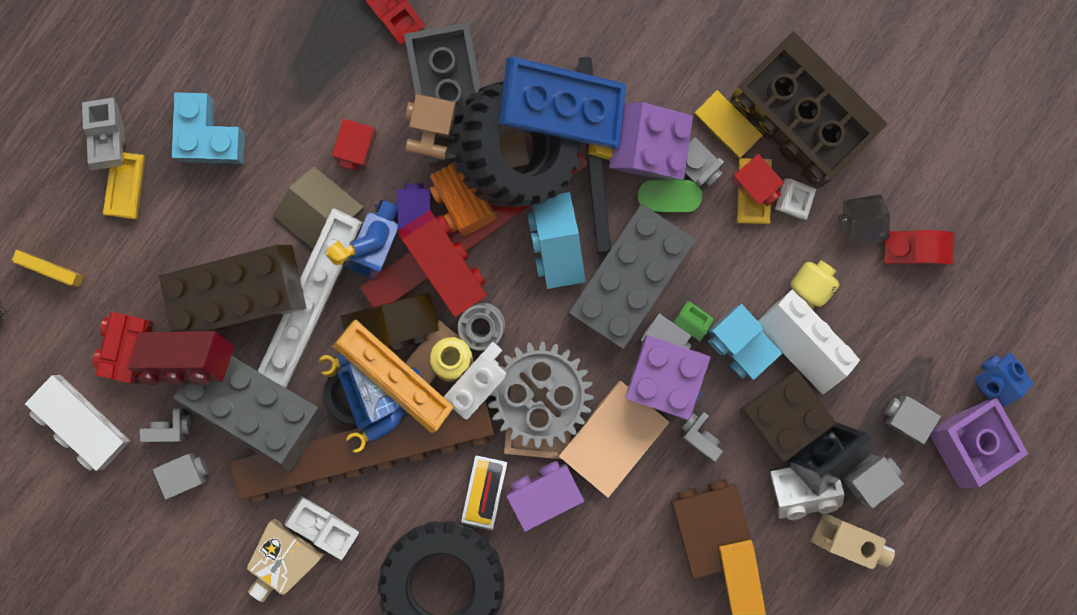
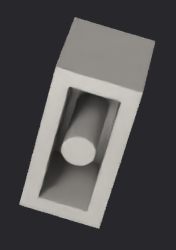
(873, 480)

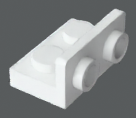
(476, 382)
(797, 499)

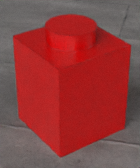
(354, 145)
(758, 182)

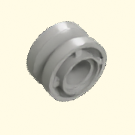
(470, 336)

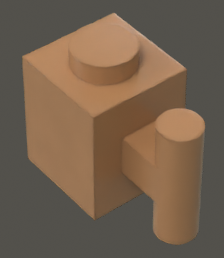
(432, 119)

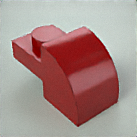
(920, 247)

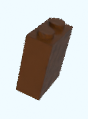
(708, 522)

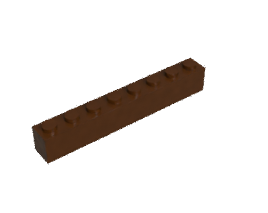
(334, 455)

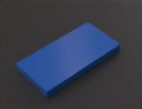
(562, 103)

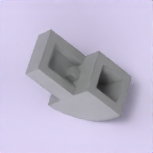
(104, 133)

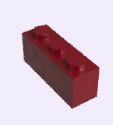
(180, 357)

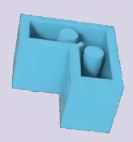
(196, 137)
(557, 241)
(744, 343)

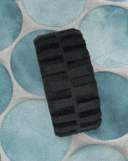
(485, 167)
(441, 539)

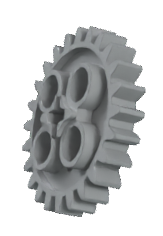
(562, 374)

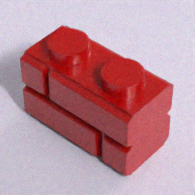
(119, 339)

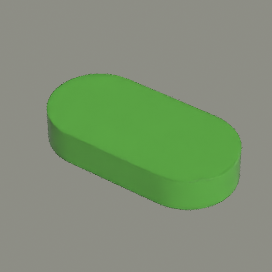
(670, 196)

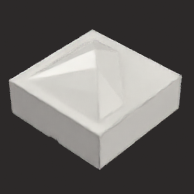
(795, 198)

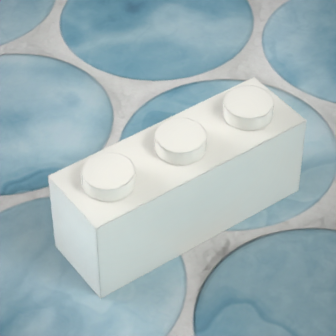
(808, 342)
(76, 423)

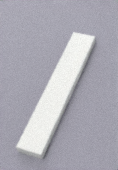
(317, 284)

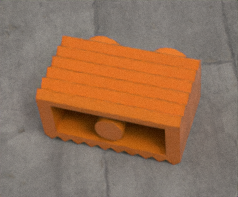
(465, 209)

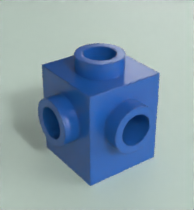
(1003, 379)

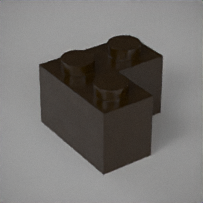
(397, 321)

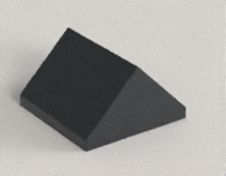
(830, 457)

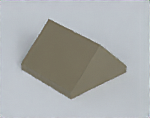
(310, 203)

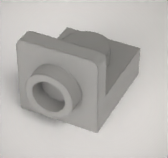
(702, 164)
(163, 433)
(704, 442)

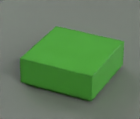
(693, 320)

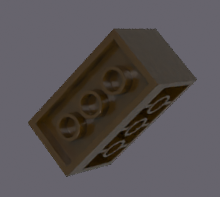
(825, 98)

